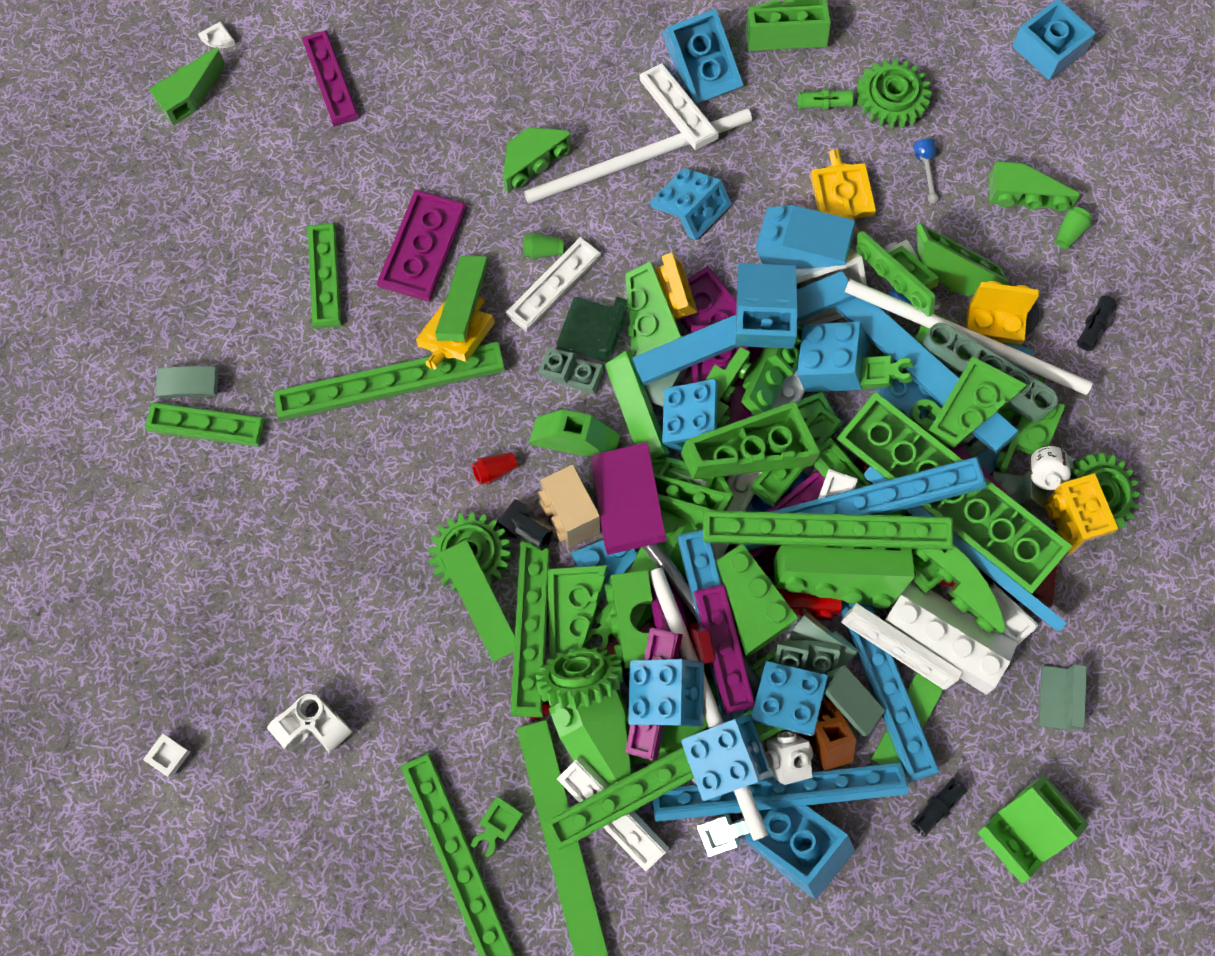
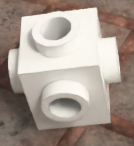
(789, 757)

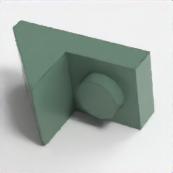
(1022, 490)

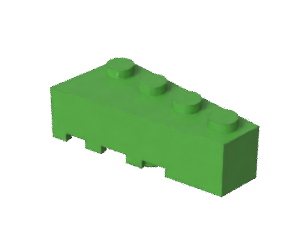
(755, 444)
(845, 573)

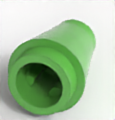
(1073, 226)
(541, 246)

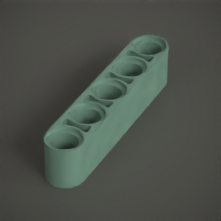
(957, 342)

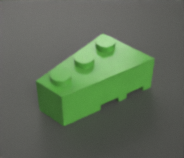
(788, 25)
(755, 603)

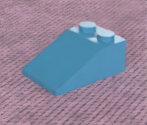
(702, 56)
(804, 238)
(802, 847)

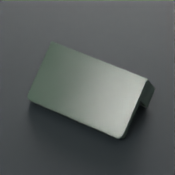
(1062, 698)
(853, 700)

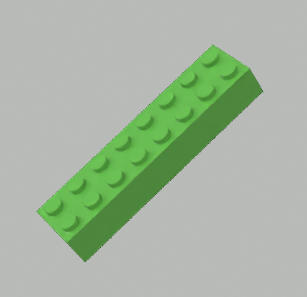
(982, 518)

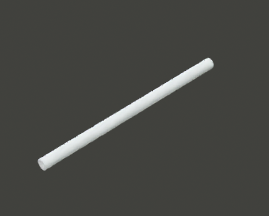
(628, 159)
(1008, 353)
(710, 708)

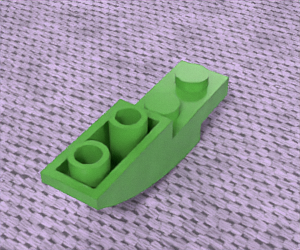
(768, 375)
(726, 379)
(970, 588)

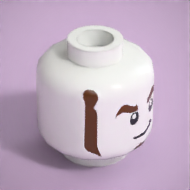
(1049, 467)

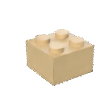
(570, 506)

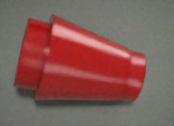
(493, 467)

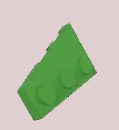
(649, 311)
(973, 401)
(572, 606)

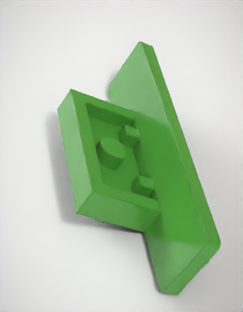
(902, 271)
(1031, 434)

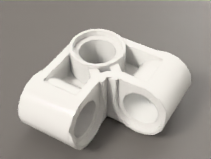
(294, 726)

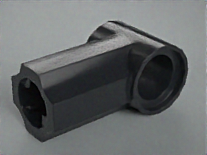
(523, 523)

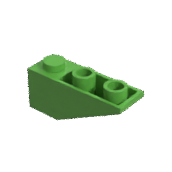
(185, 89)
(1027, 187)

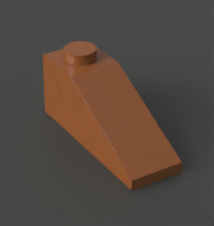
(832, 738)

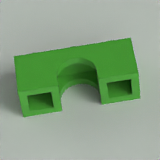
(626, 593)

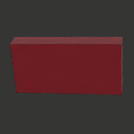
(702, 642)

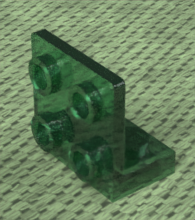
(593, 328)

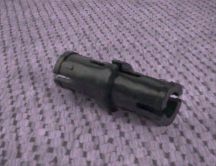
(1096, 323)
(938, 807)

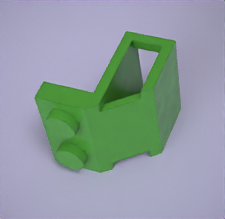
(1032, 828)

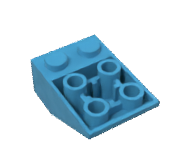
(766, 306)

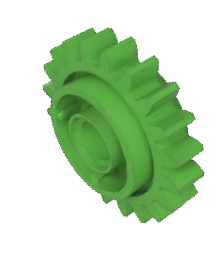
(905, 105)
(1113, 482)
(480, 537)
(579, 678)

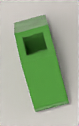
(532, 153)
(573, 433)

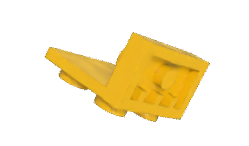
(676, 286)
(1001, 311)
(1080, 511)

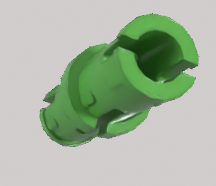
(827, 97)

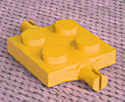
(843, 189)
(479, 327)

